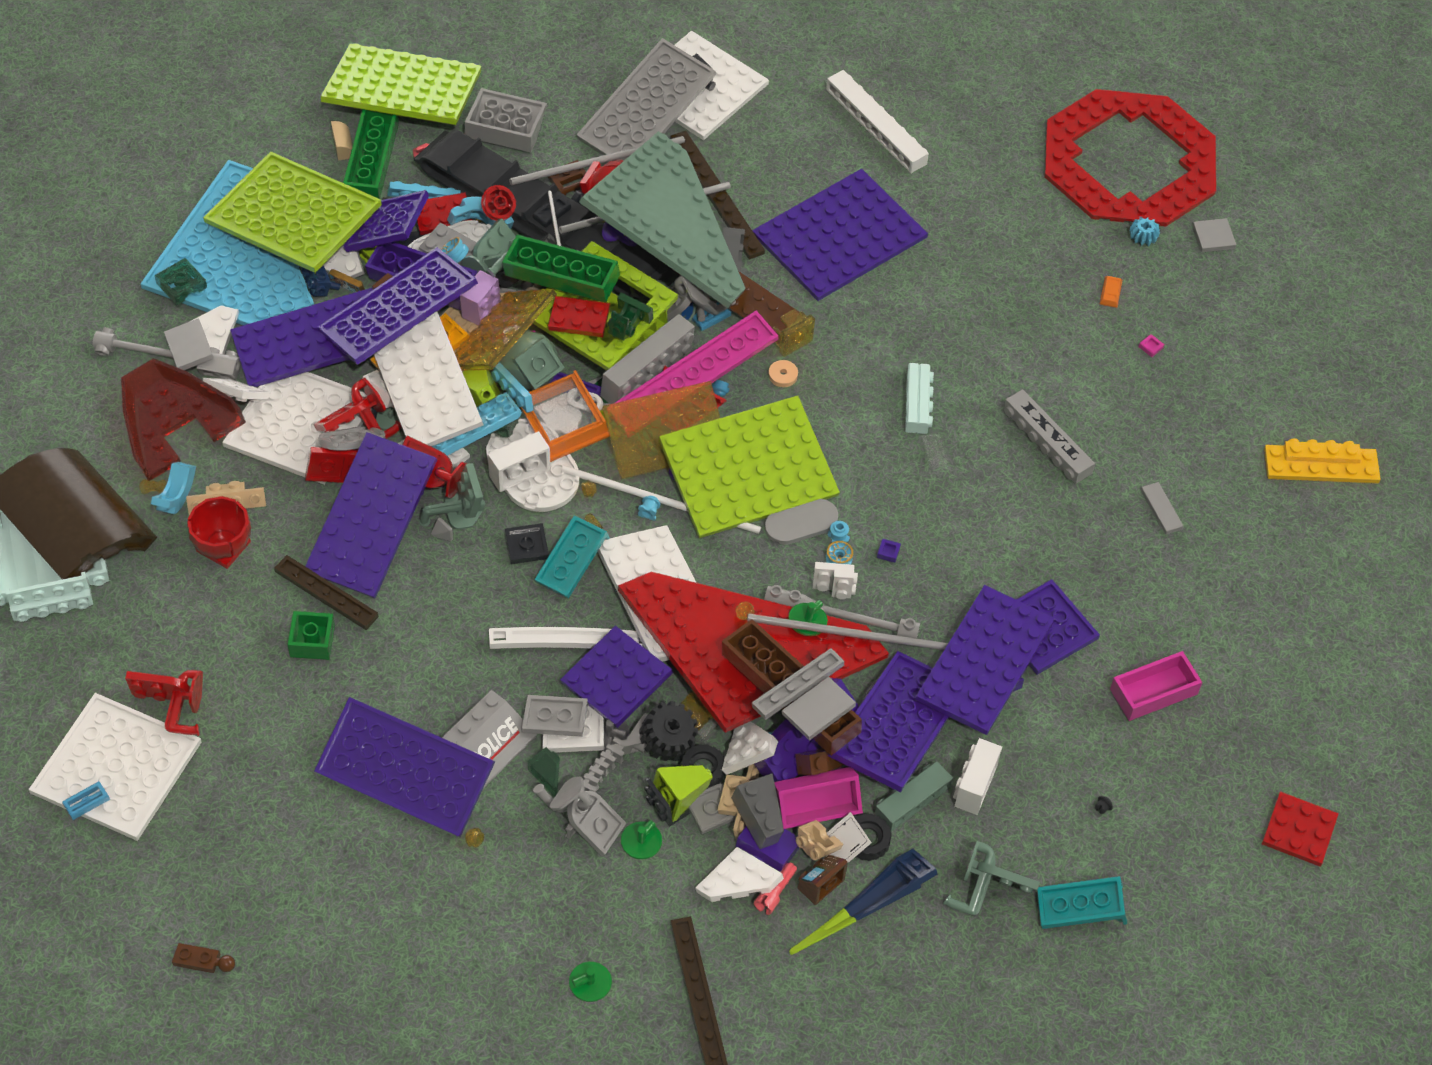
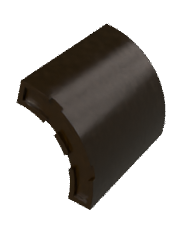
(69, 511)

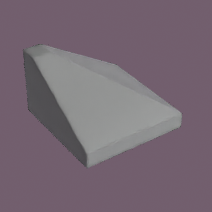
(442, 530)

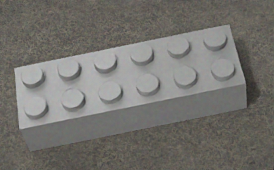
(648, 359)

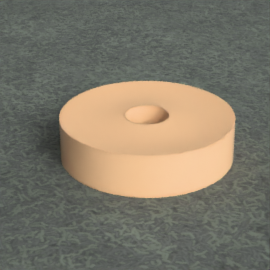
(786, 367)

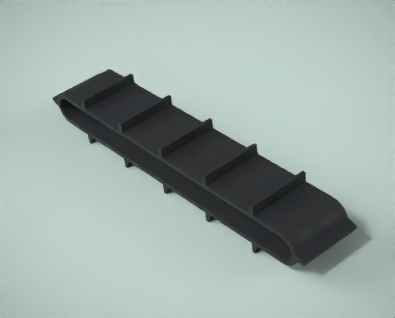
(473, 168)

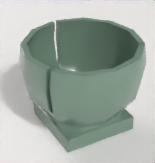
(532, 360)

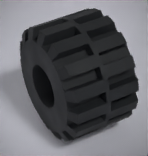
(668, 731)

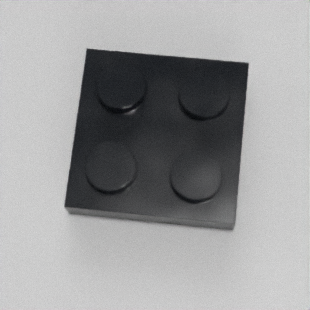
(526, 543)

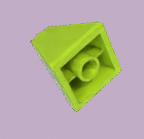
(481, 385)
(681, 786)

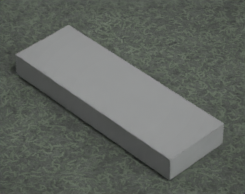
(1162, 508)

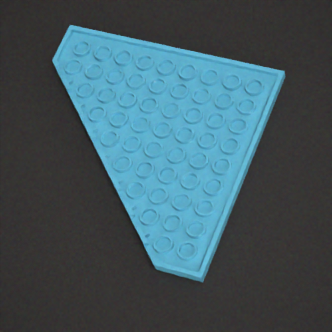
(234, 270)

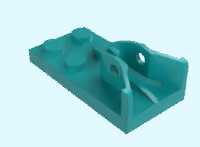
(571, 556)
(1082, 902)

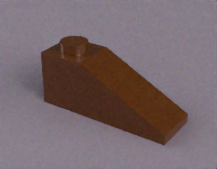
(815, 762)

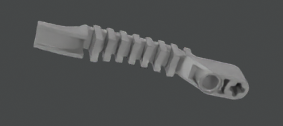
(613, 753)

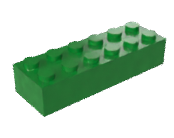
(371, 152)
(561, 268)

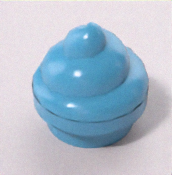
(720, 388)

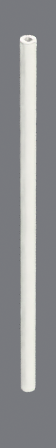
(641, 493)

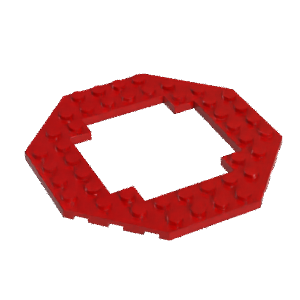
(1094, 198)

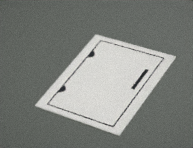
(852, 837)

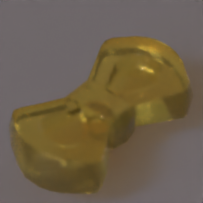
(147, 486)

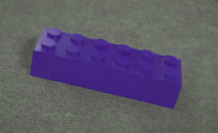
(395, 258)
(790, 742)

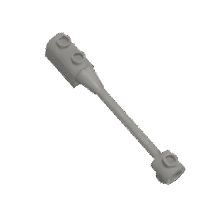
(221, 366)
(906, 628)

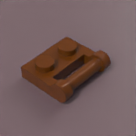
(566, 177)

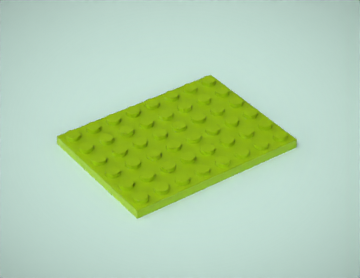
(401, 84)
(292, 211)
(748, 466)

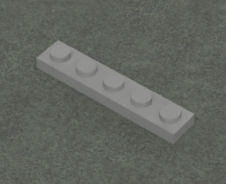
(798, 684)

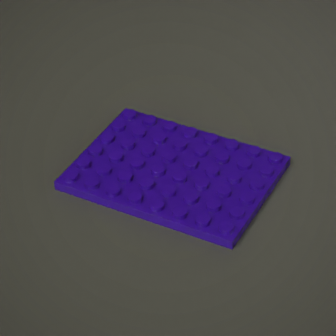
(839, 234)

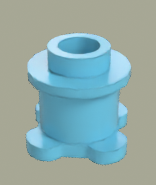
(649, 507)
(839, 531)

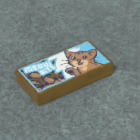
(346, 281)

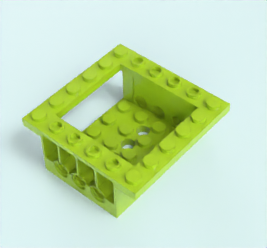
(610, 350)

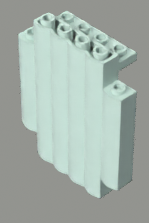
(33, 585)

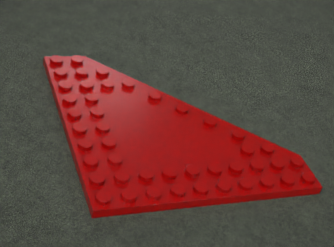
(695, 618)

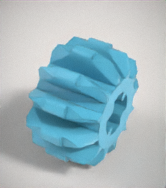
(1144, 231)

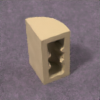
(342, 140)

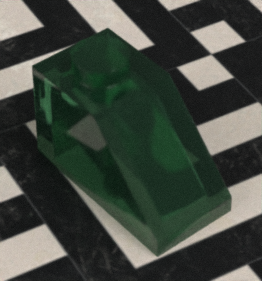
(546, 769)

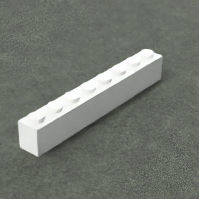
(877, 121)

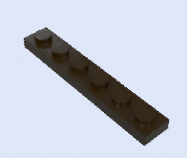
(326, 592)

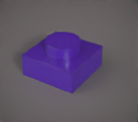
(889, 550)

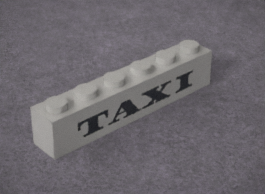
(1049, 436)

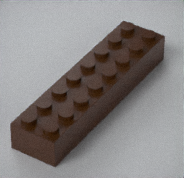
(769, 664)

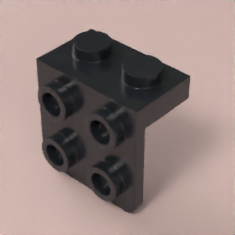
(655, 799)

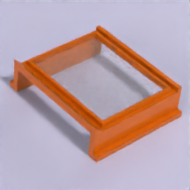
(566, 416)

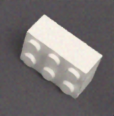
(519, 461)
(977, 776)

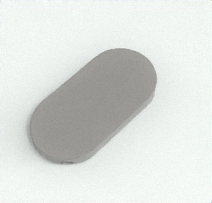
(346, 438)
(801, 522)

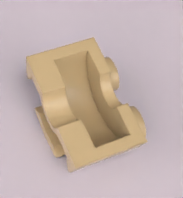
(815, 841)

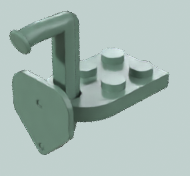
(493, 247)
(464, 507)
(985, 871)

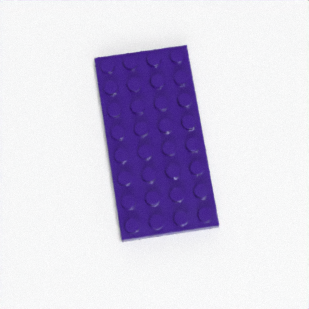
(397, 305)
(290, 342)
(371, 514)
(985, 659)
(894, 725)
(404, 766)

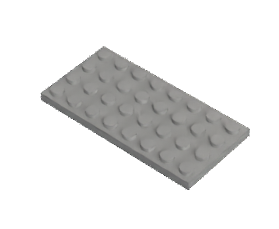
(647, 100)

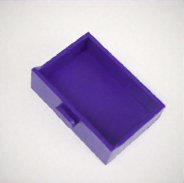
(775, 855)

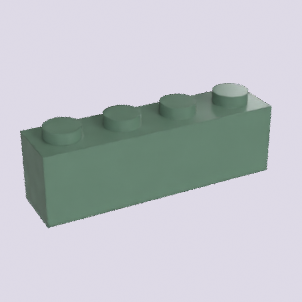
(915, 795)

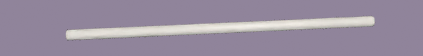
(554, 218)

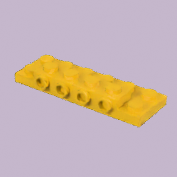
(1322, 462)

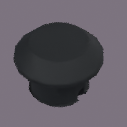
(1103, 804)

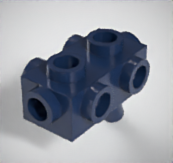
(319, 282)

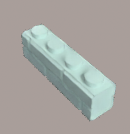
(918, 398)

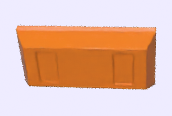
(1111, 291)

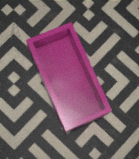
(1155, 685)
(819, 797)

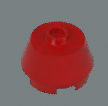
(498, 202)

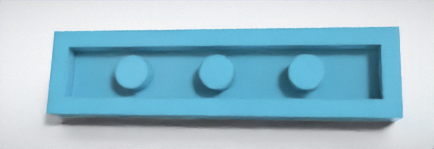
(512, 387)

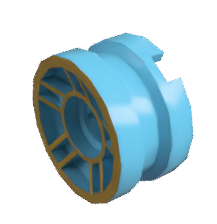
(455, 249)
(839, 548)

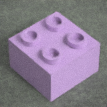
(480, 298)

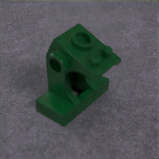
(631, 311)

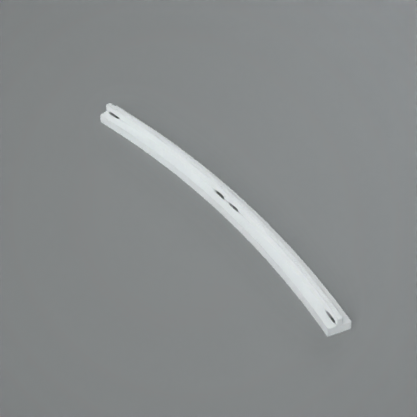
(550, 637)

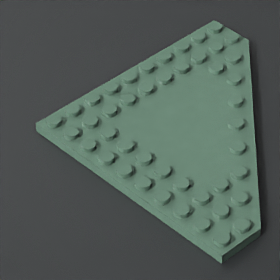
(664, 210)

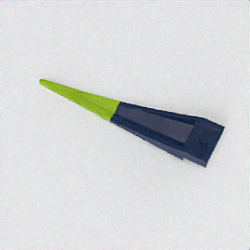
(896, 881)

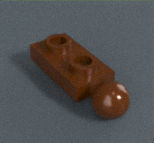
(202, 959)

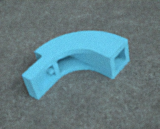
(471, 208)
(177, 488)

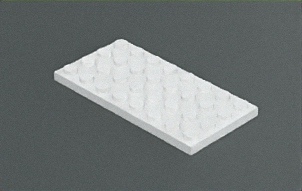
(428, 384)
(637, 555)

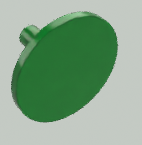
(810, 613)
(641, 840)
(590, 981)

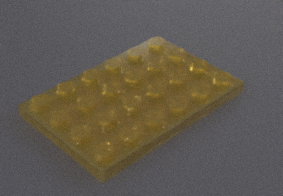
(502, 328)
(639, 422)

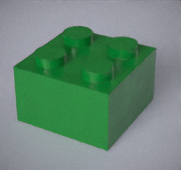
(311, 635)

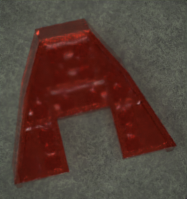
(161, 400)

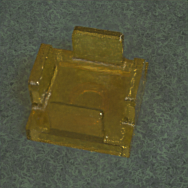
(797, 334)

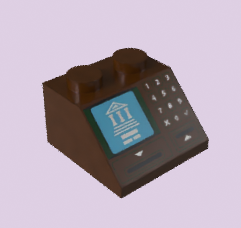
(823, 878)

